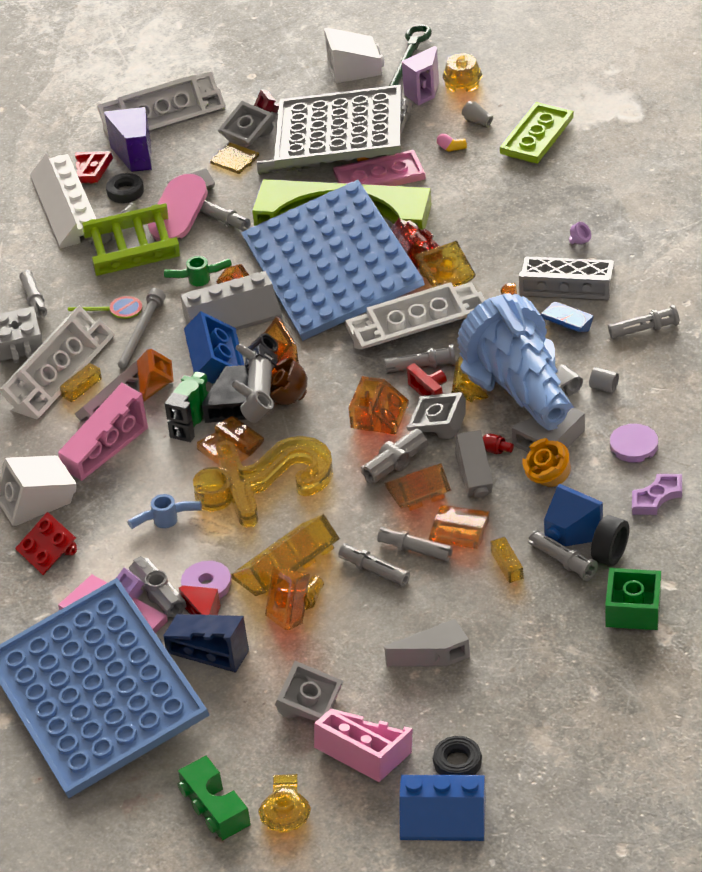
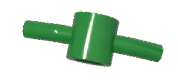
(198, 270)

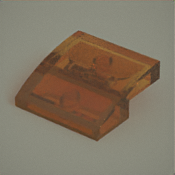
(232, 430)
(459, 526)

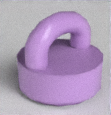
(579, 233)

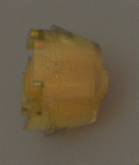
(462, 72)

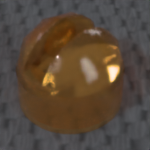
(509, 288)

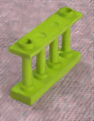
(134, 256)

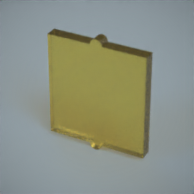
(234, 158)

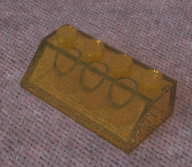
(291, 551)

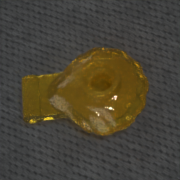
(285, 807)

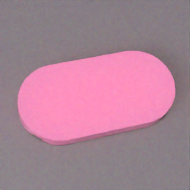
(184, 200)

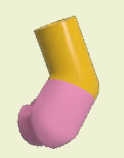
(450, 144)

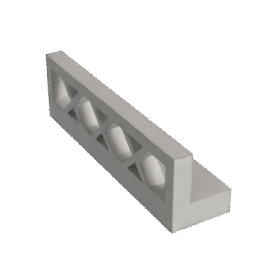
(97, 401)

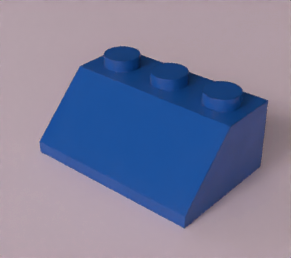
(212, 345)
(442, 807)

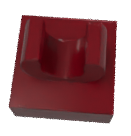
(266, 102)

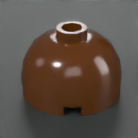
(288, 382)

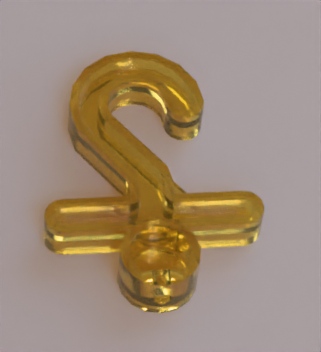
(238, 484)

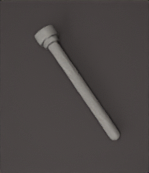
(154, 300)

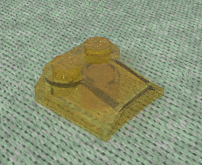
(445, 265)

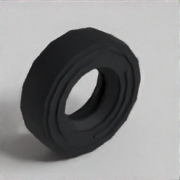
(128, 195)
(457, 744)

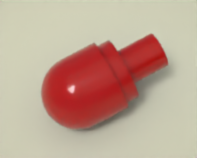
(496, 444)

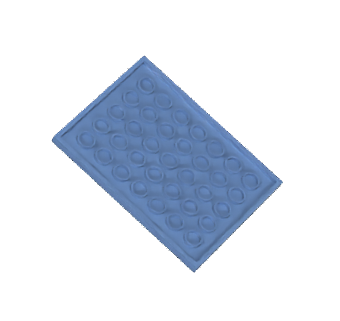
(332, 259)
(96, 687)

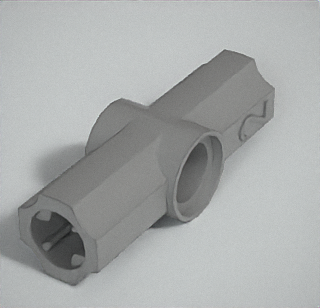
(394, 456)
(158, 587)

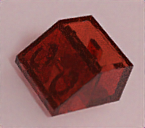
(413, 239)

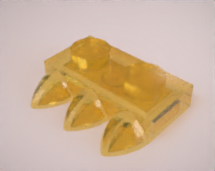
(463, 384)

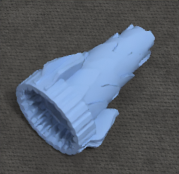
(508, 346)

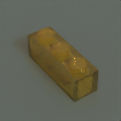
(80, 382)
(507, 559)

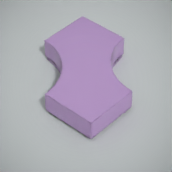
(649, 499)

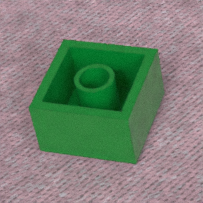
(633, 599)

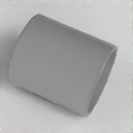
(604, 380)

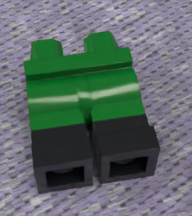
(185, 406)

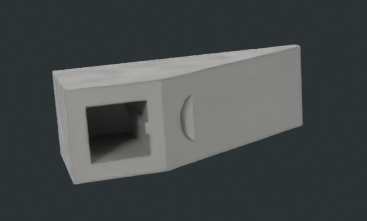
(432, 647)

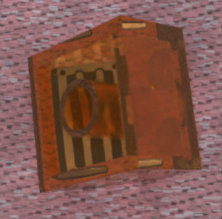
(419, 486)

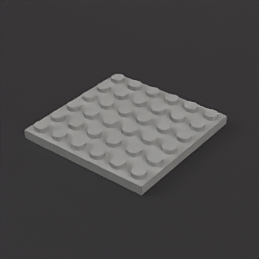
(338, 126)

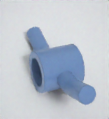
(164, 511)

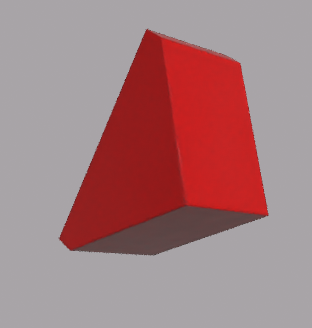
(200, 600)

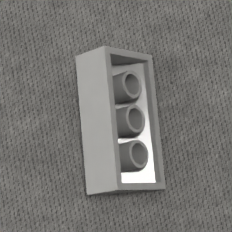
(236, 302)

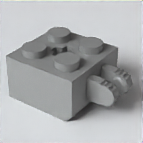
(19, 334)

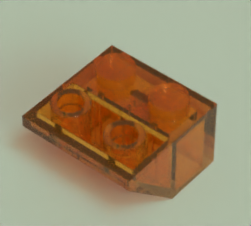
(377, 406)

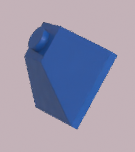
(572, 517)

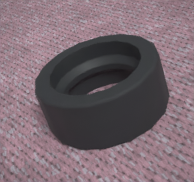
(610, 540)

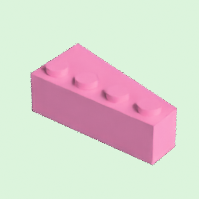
(106, 432)

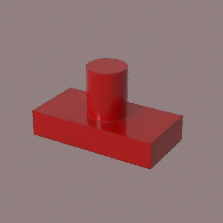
(423, 383)

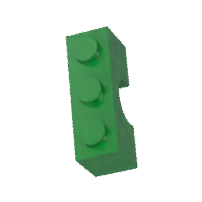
(223, 813)

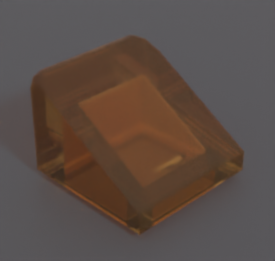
(231, 273)

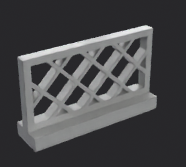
(571, 285)

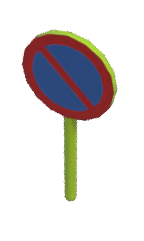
(122, 307)

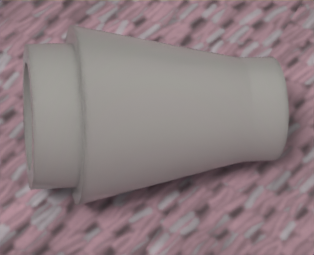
(475, 113)

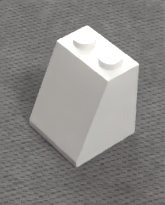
(352, 55)
(34, 487)

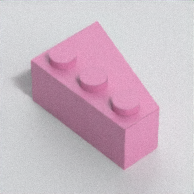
(362, 744)

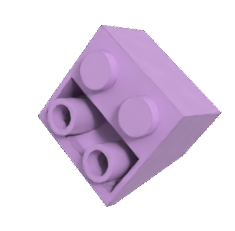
(421, 76)

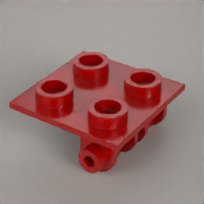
(46, 543)

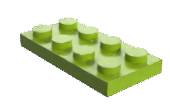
(536, 132)

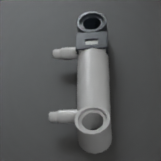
(260, 362)

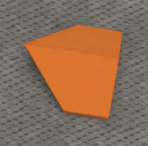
(153, 373)

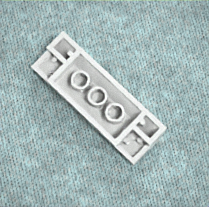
(171, 101)
(62, 198)
(413, 314)
(54, 362)

